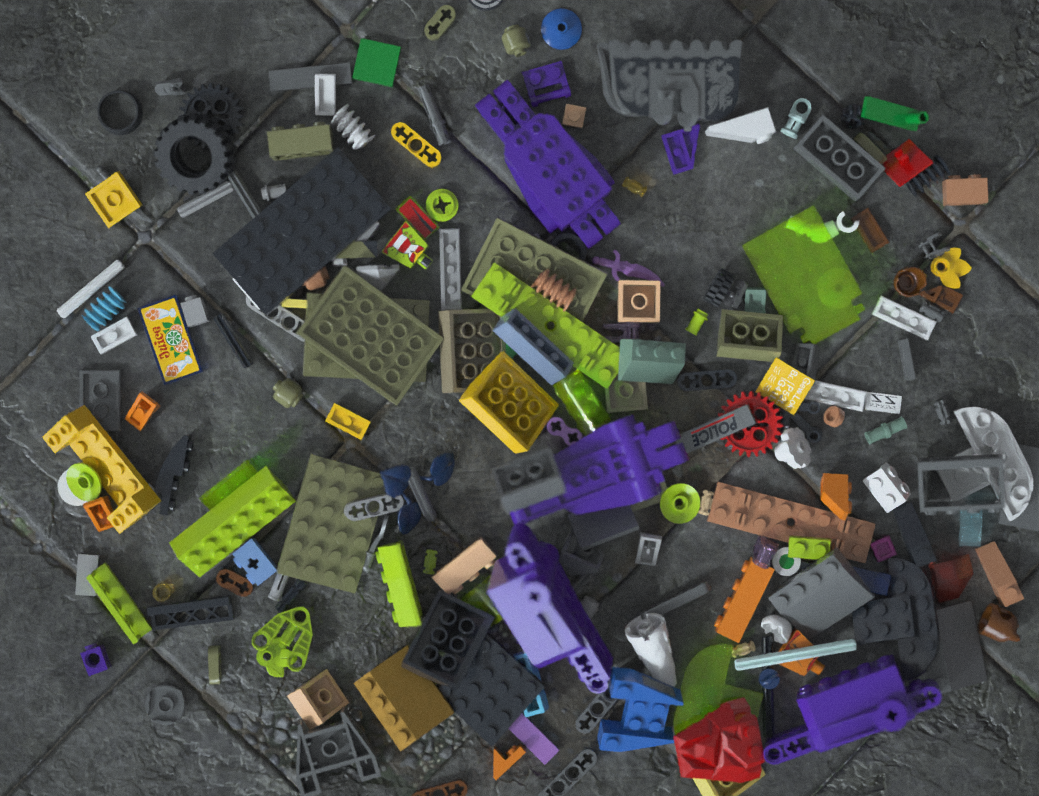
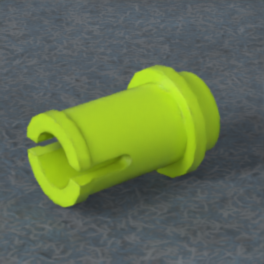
(697, 321)

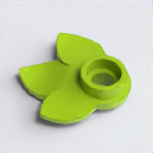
(278, 658)

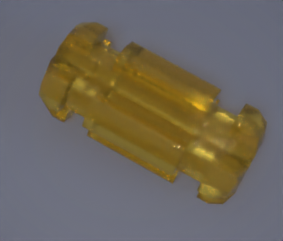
(634, 186)

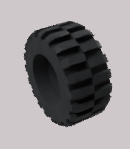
(177, 171)

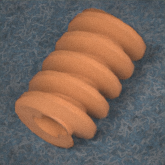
(554, 289)

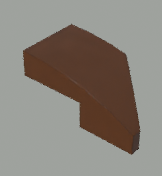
(943, 297)

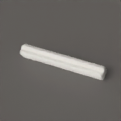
(90, 289)

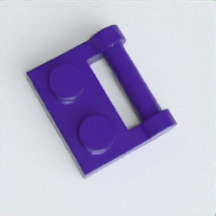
(546, 77)

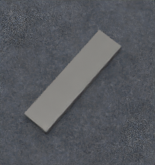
(450, 269)

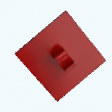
(905, 163)

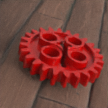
(750, 442)

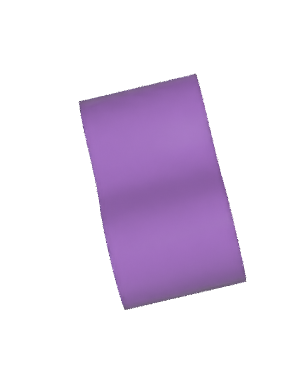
(564, 430)

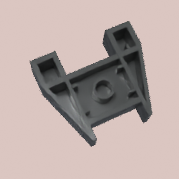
(331, 748)

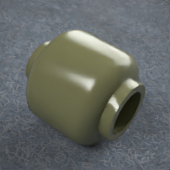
(516, 40)
(287, 393)

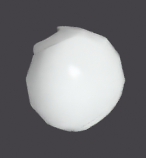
(778, 626)

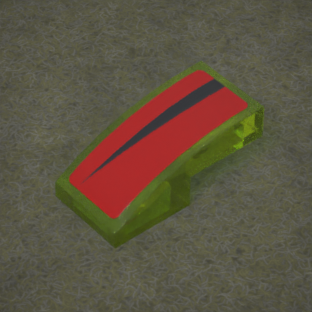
(417, 217)

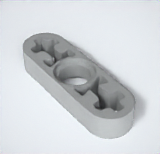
(359, 514)

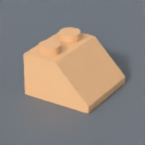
(318, 699)

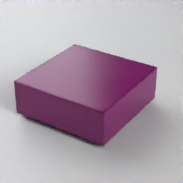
(883, 548)

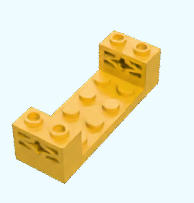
(115, 470)

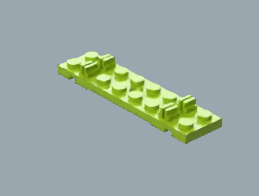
(581, 344)

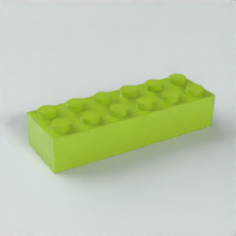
(232, 521)

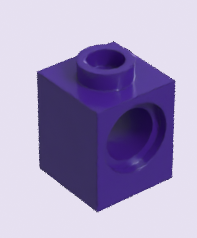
(91, 667)

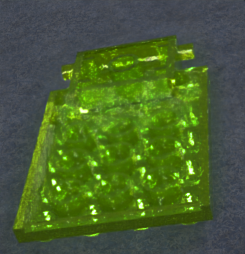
(806, 276)

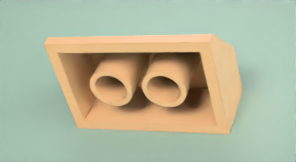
(465, 566)

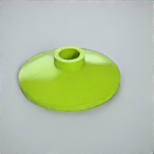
(84, 482)
(686, 510)

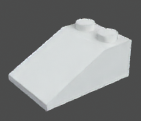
(747, 128)

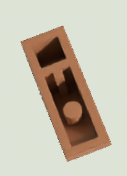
(999, 574)

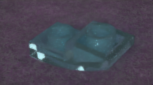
(970, 528)

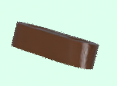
(232, 586)

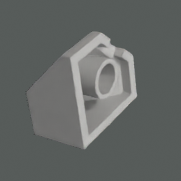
(378, 275)

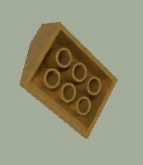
(403, 700)

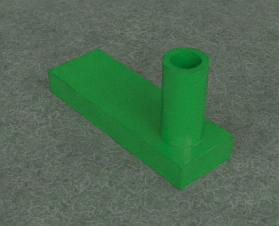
(893, 114)

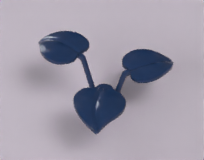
(397, 480)

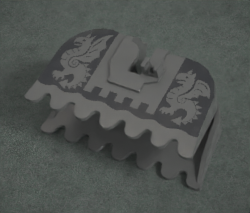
(696, 79)

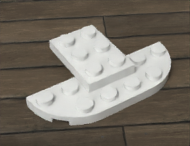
(990, 435)

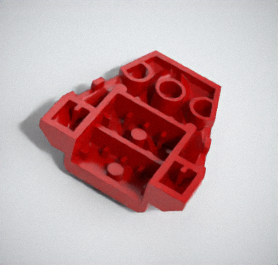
(722, 745)

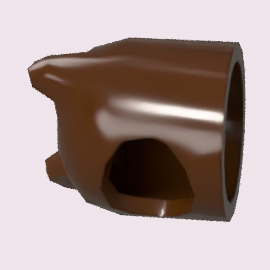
(998, 624)

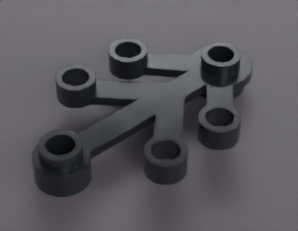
(806, 427)

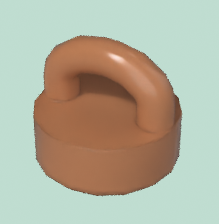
(834, 416)

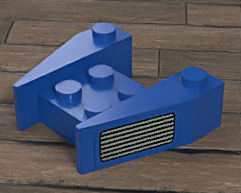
(643, 712)

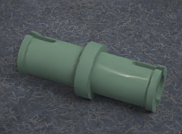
(885, 430)

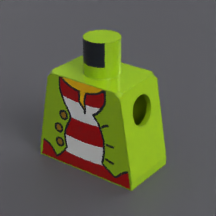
(408, 248)

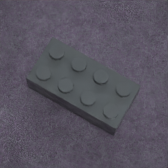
(839, 158)

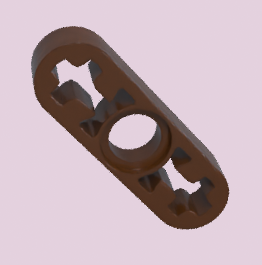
(422, 792)

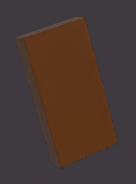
(870, 230)

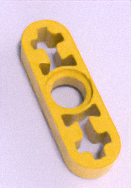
(401, 139)

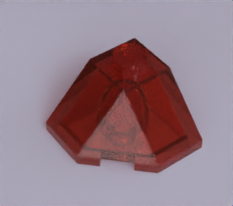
(951, 576)

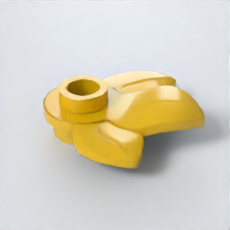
(952, 268)

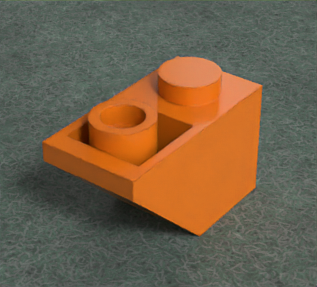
(834, 494)

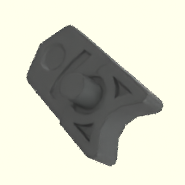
(170, 87)

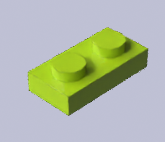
(808, 547)

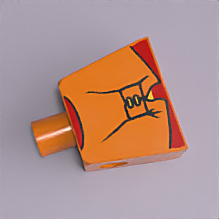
(798, 640)

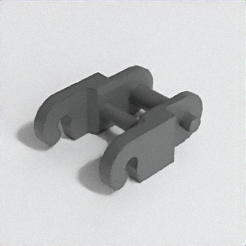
(936, 252)

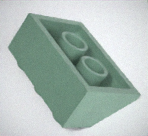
(650, 361)

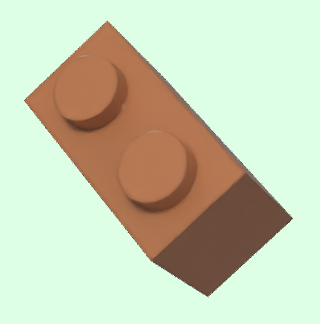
(965, 191)

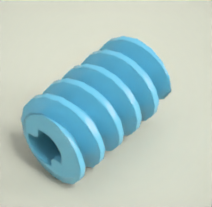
(104, 309)

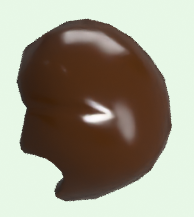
(909, 281)

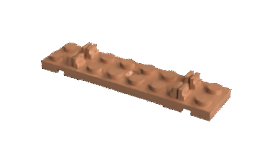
(769, 516)

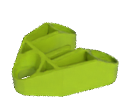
(273, 627)

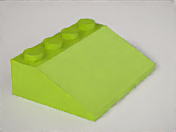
(400, 583)

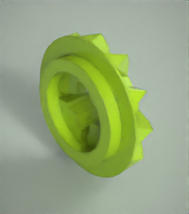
(433, 200)

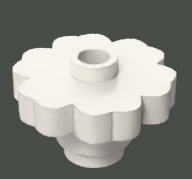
(794, 448)

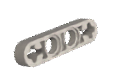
(279, 319)

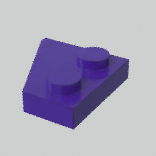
(681, 149)

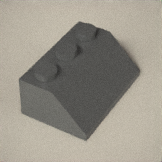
(528, 480)

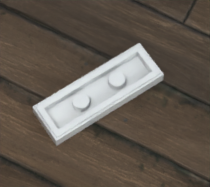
(904, 318)
(837, 395)

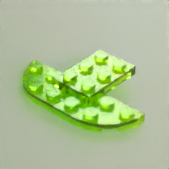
(705, 687)

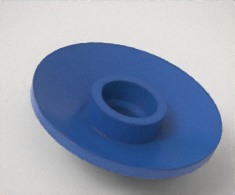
(561, 39)

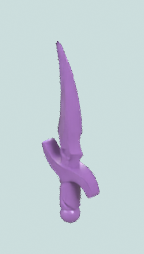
(628, 269)

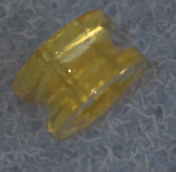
(155, 592)

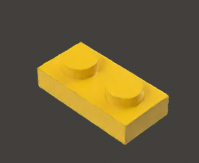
(348, 421)

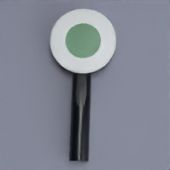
(785, 565)

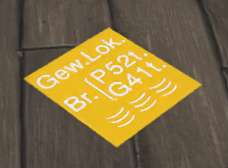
(785, 386)

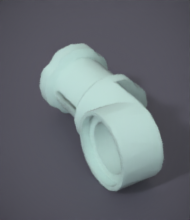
(796, 117)

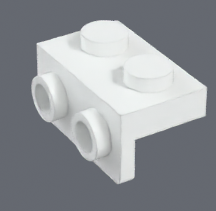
(887, 487)

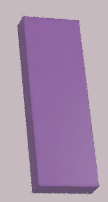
(533, 739)

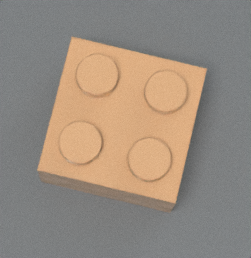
(638, 301)

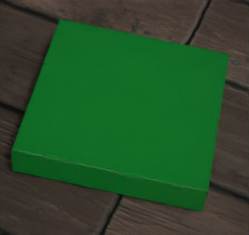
(376, 62)

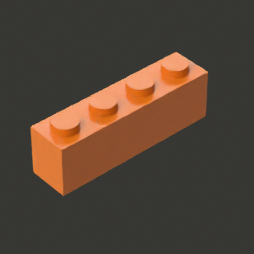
(743, 601)

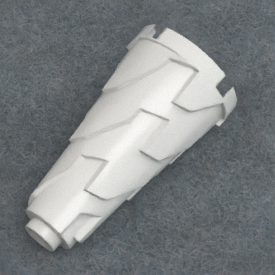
(653, 646)

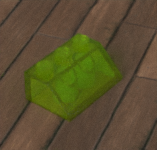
(581, 402)
(229, 483)

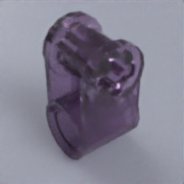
(764, 551)

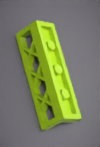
(119, 602)

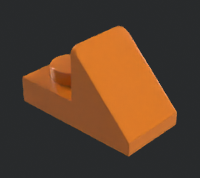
(141, 411)
(503, 763)

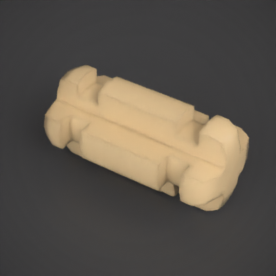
(706, 502)
(743, 649)

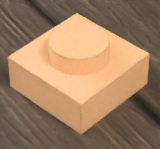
(574, 116)

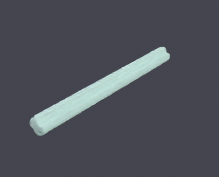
(795, 654)

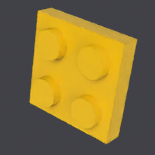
(113, 199)

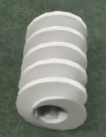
(351, 128)

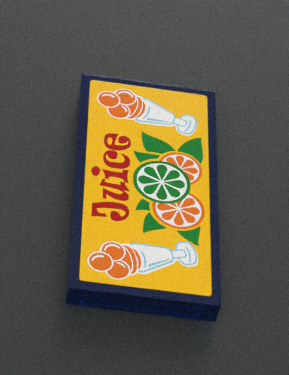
(170, 339)

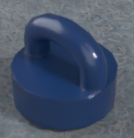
(769, 678)

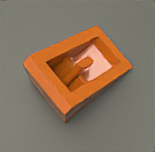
(99, 511)

